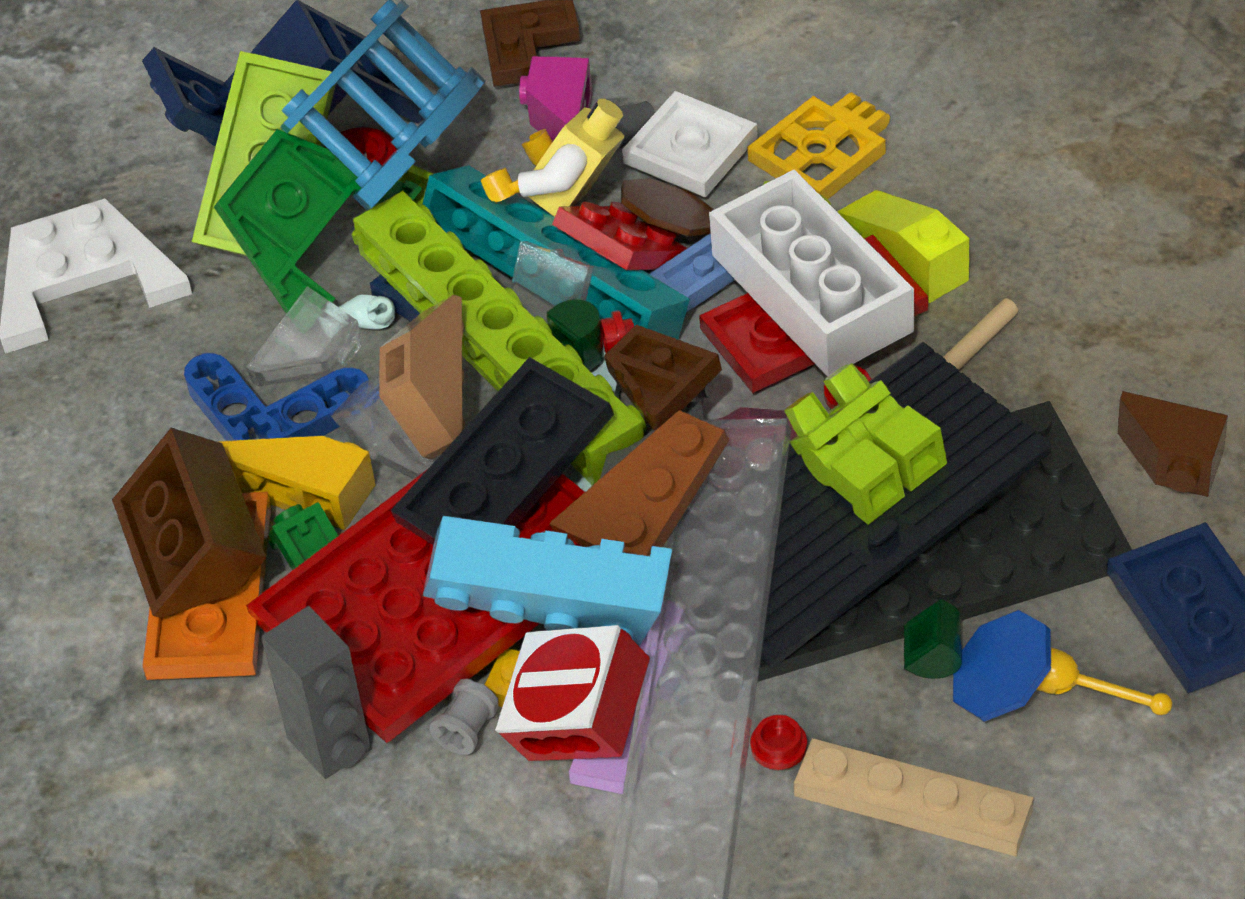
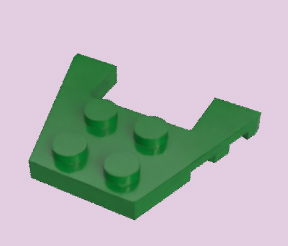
(284, 205)

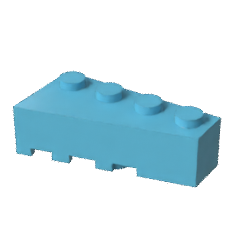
(545, 578)

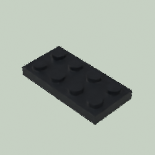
(506, 453)

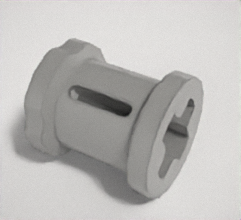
(464, 717)

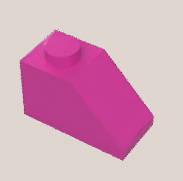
(555, 91)

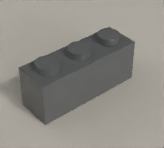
(317, 692)

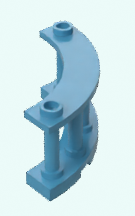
(437, 110)

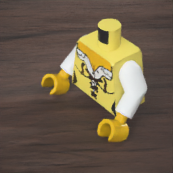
(568, 164)

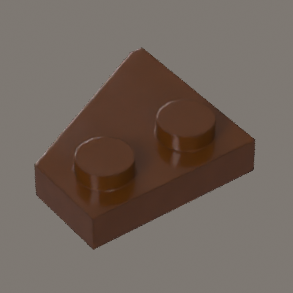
(660, 372)

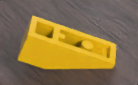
(305, 473)

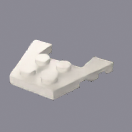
(74, 254)

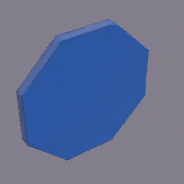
(1002, 665)

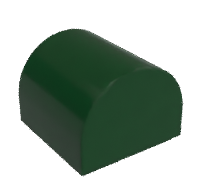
(578, 325)
(934, 642)

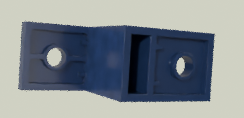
(300, 37)

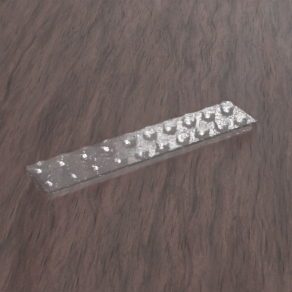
(703, 677)

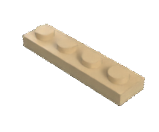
(914, 797)

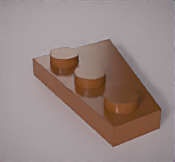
(646, 489)

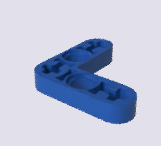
(274, 419)

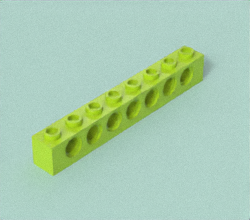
(498, 331)

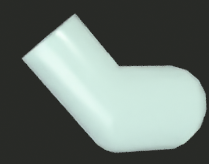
(370, 311)

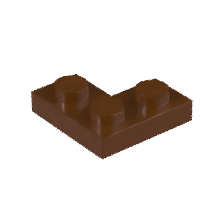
(518, 29)

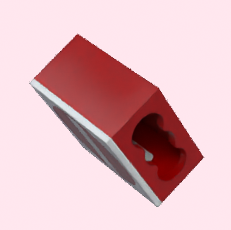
(573, 693)

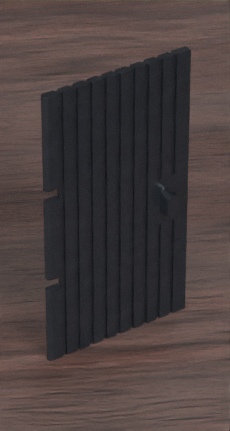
(834, 559)

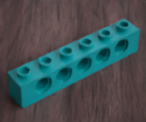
(495, 234)

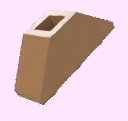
(425, 377)

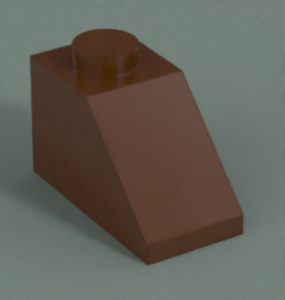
(1173, 441)

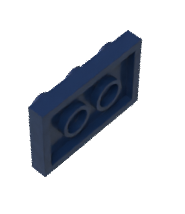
(1188, 603)

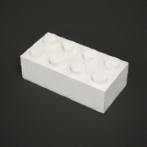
(812, 272)

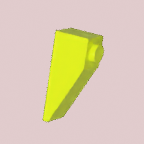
(917, 237)

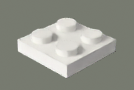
(690, 143)

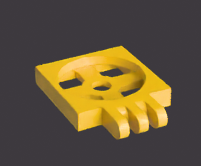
(840, 120)

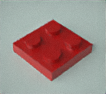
(618, 235)

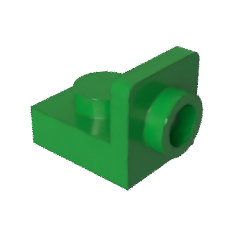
(301, 533)

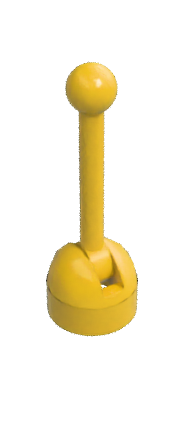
(1065, 675)

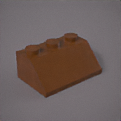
(187, 524)

